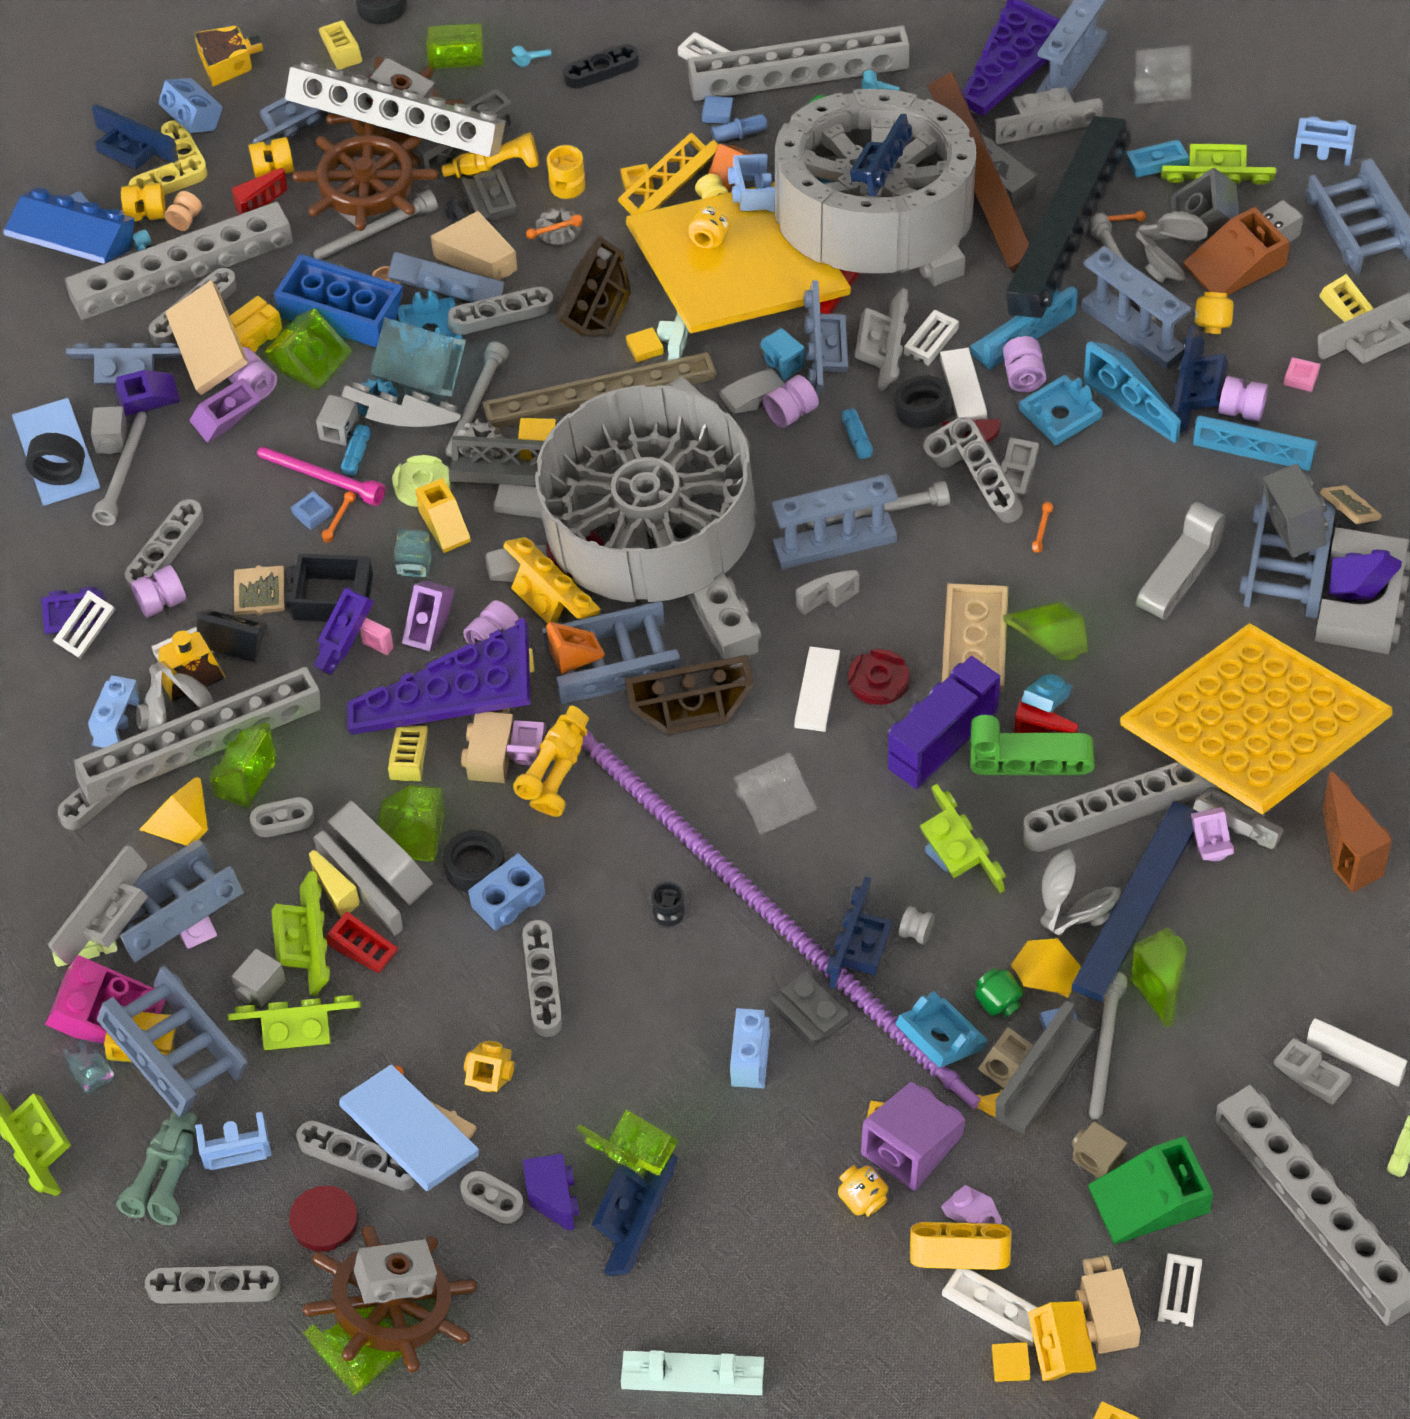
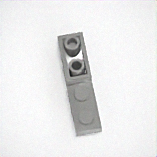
(413, 411)

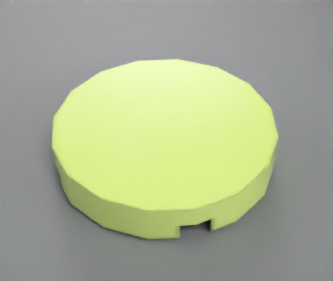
(416, 473)

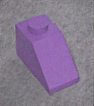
(224, 410)
(427, 614)

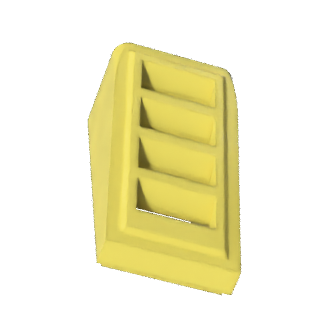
(342, 47)
(1351, 292)
(408, 770)
(336, 886)

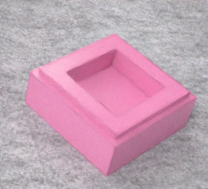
(1301, 374)
(376, 636)

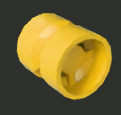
(280, 154)
(566, 171)
(152, 197)

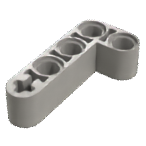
(982, 471)
(1184, 561)
(380, 852)

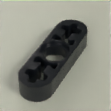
(619, 66)

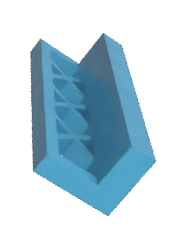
(990, 348)
(1254, 442)

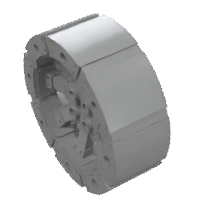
(898, 226)
(646, 492)

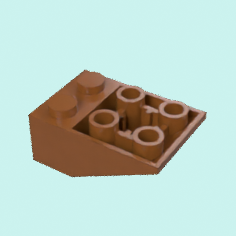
(1239, 253)
(1355, 839)

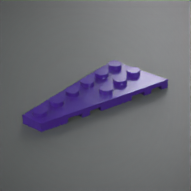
(1009, 54)
(458, 684)

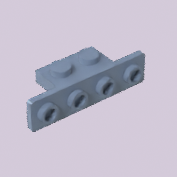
(287, 117)
(442, 278)
(827, 339)
(116, 361)

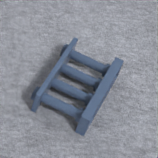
(1073, 45)
(1379, 198)
(1126, 321)
(838, 538)
(1312, 571)
(610, 678)
(171, 879)
(160, 1067)

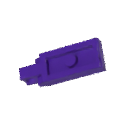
(341, 629)

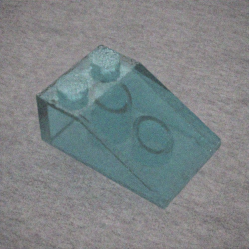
(417, 357)

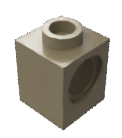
(1005, 1057)
(1098, 1150)

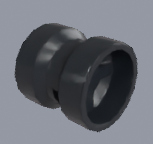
(668, 904)

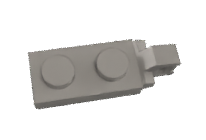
(1241, 817)

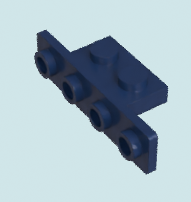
(129, 140)
(880, 157)
(1199, 378)
(863, 940)
(629, 1211)

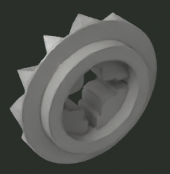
(559, 236)
(480, 430)

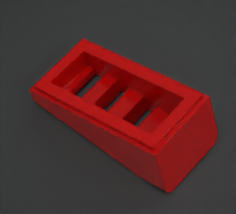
(255, 192)
(1035, 720)
(359, 929)

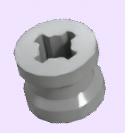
(916, 925)

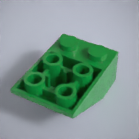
(1152, 1191)

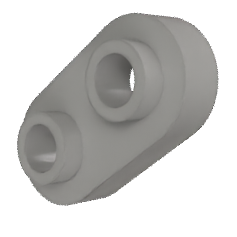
(282, 817)
(495, 1196)

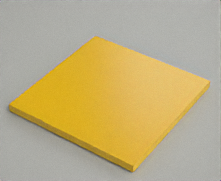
(740, 279)
(1256, 717)

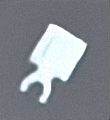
(88, 1070)

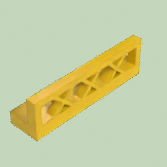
(675, 181)

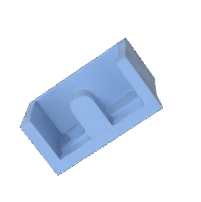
(1325, 135)
(754, 169)
(110, 709)
(750, 1048)
(234, 1147)

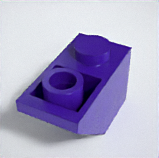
(145, 391)
(1362, 576)
(548, 1189)

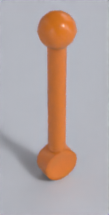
(1139, 216)
(576, 220)
(327, 535)
(1037, 545)

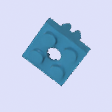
(428, 312)
(1061, 394)
(940, 1017)

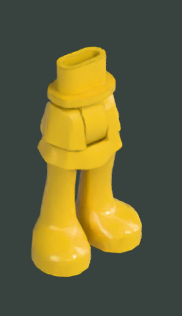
(473, 163)
(563, 746)

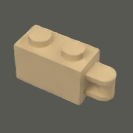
(486, 753)
(1108, 1306)

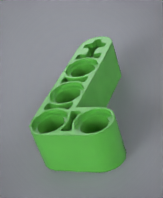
(1027, 752)

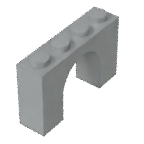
(1372, 624)

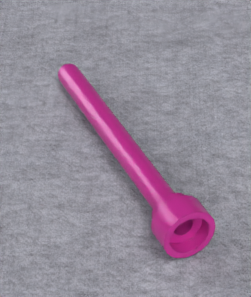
(370, 491)

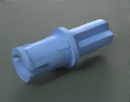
(739, 128)

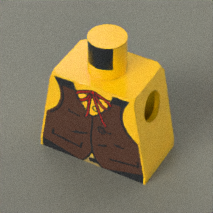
(226, 52)
(188, 656)

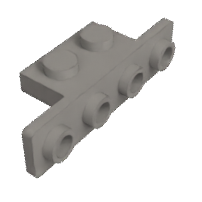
(1045, 114)
(1370, 332)
(881, 337)
(104, 908)

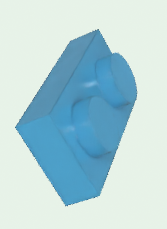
(1152, 158)
(1047, 692)

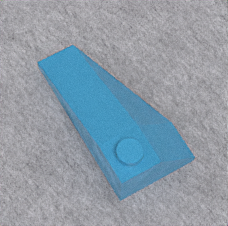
(1122, 383)

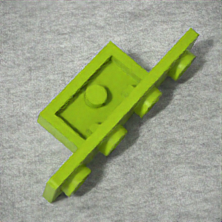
(1226, 158)
(955, 844)
(300, 934)
(297, 1025)
(35, 1140)

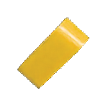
(960, 1245)

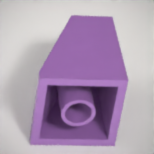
(911, 1134)

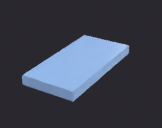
(55, 418)
(409, 1127)

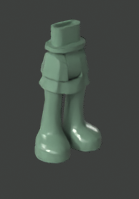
(167, 1150)

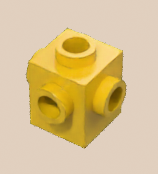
(481, 1072)

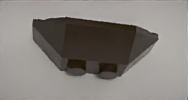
(596, 292)
(691, 694)

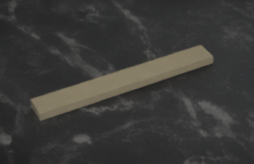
(569, 396)

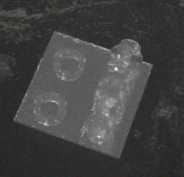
(1163, 74)
(774, 793)

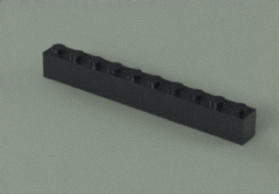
(1067, 217)

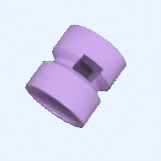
(1024, 364)
(256, 374)
(1243, 398)
(790, 401)
(158, 591)
(493, 617)

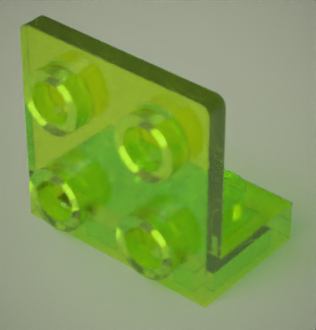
(455, 45)
(636, 1141)
(363, 1368)

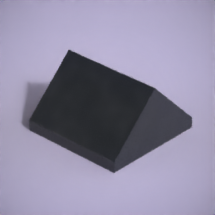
(231, 634)

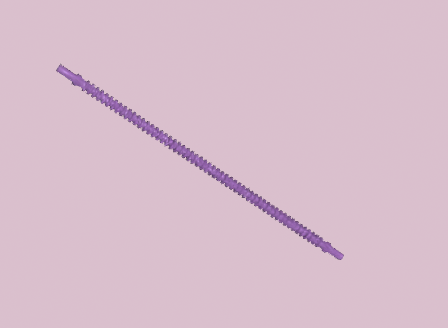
(762, 904)

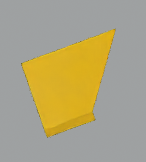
(181, 816)
(1046, 966)

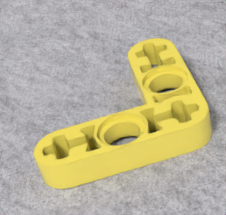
(184, 165)

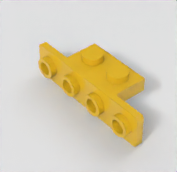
(545, 585)

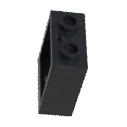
(325, 567)

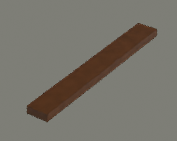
(988, 183)

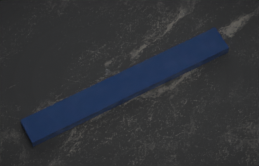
(1135, 903)

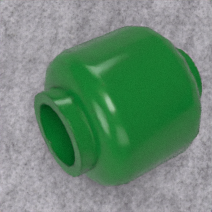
(999, 992)

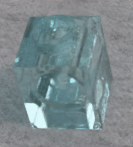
(412, 553)

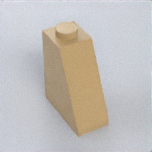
(475, 248)

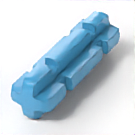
(857, 434)
(355, 450)

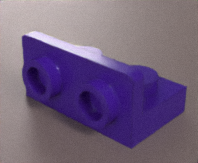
(60, 606)

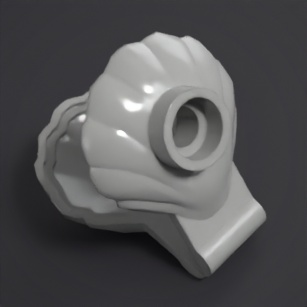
(1175, 225)
(153, 710)
(1055, 888)

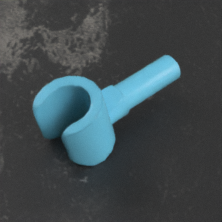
(523, 57)
(870, 82)
(141, 240)

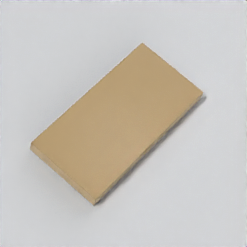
(206, 337)
(975, 627)

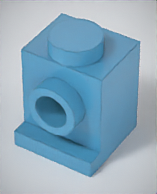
(783, 353)

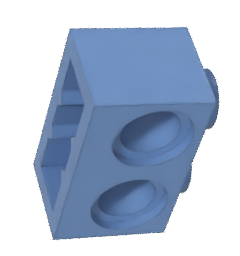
(190, 105)
(503, 888)

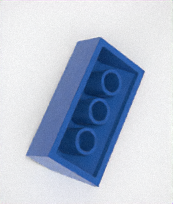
(71, 226)
(345, 298)

